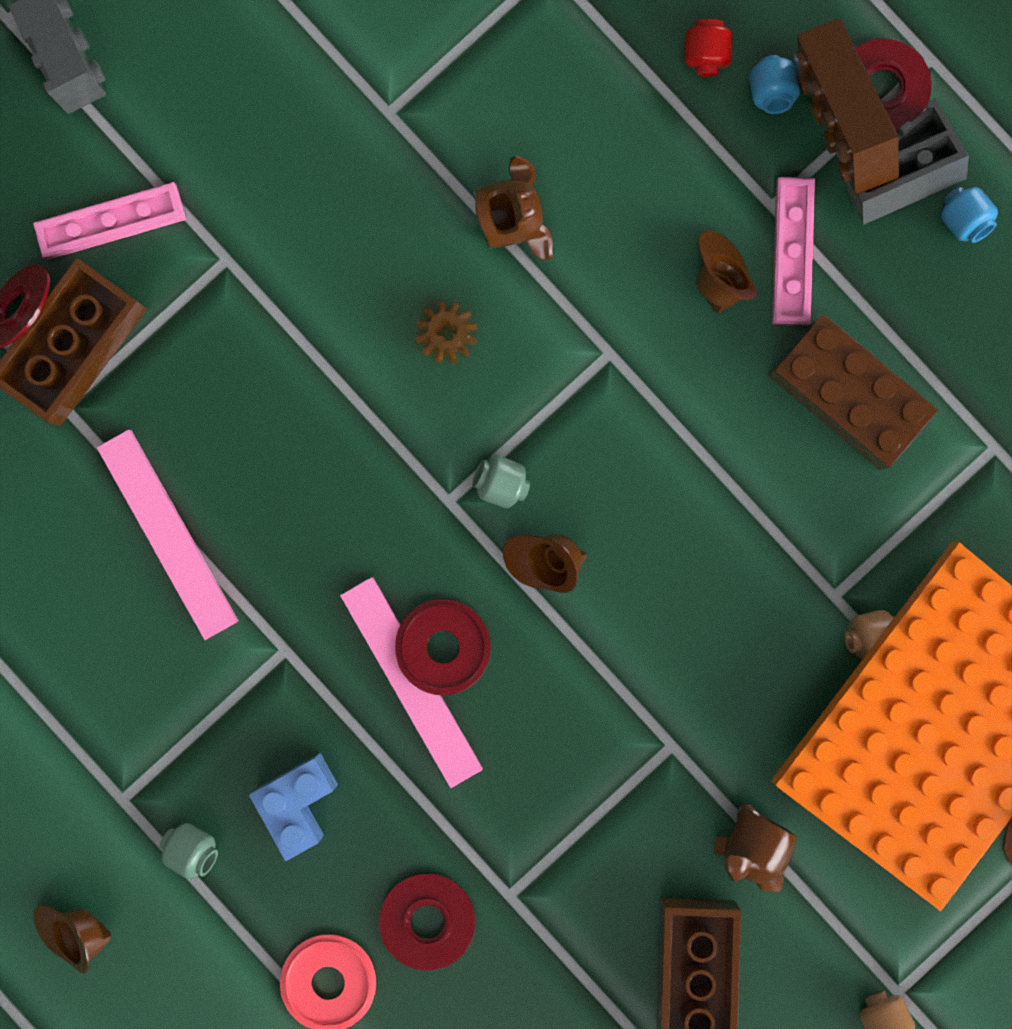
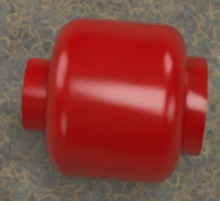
(708, 47)

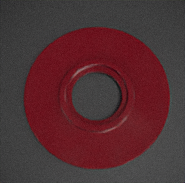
(910, 71)
(35, 283)
(413, 654)
(421, 952)

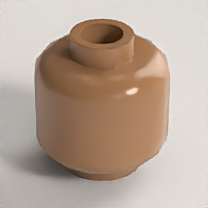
(865, 631)
(886, 1012)

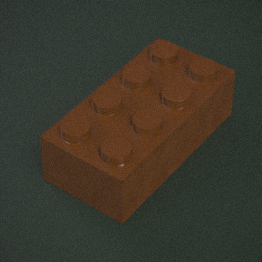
(847, 107)
(68, 343)
(853, 393)
(698, 964)

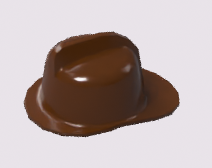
(723, 274)
(544, 561)
(71, 935)

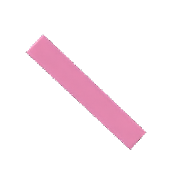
(167, 534)
(426, 710)

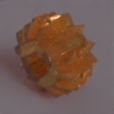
(455, 323)

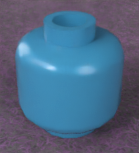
(774, 84)
(969, 214)

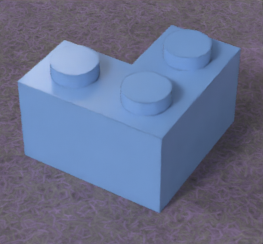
(285, 805)

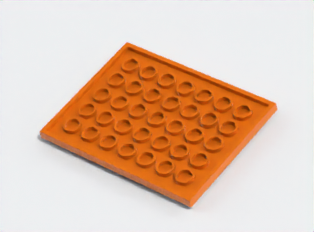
(921, 734)

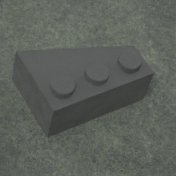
(59, 52)
(928, 162)

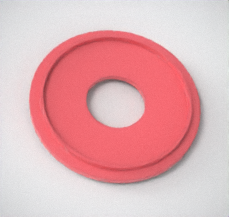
(334, 952)

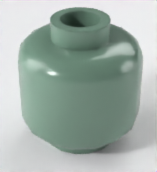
(501, 481)
(188, 851)

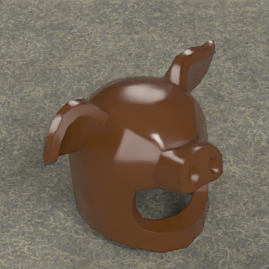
(513, 212)
(756, 849)

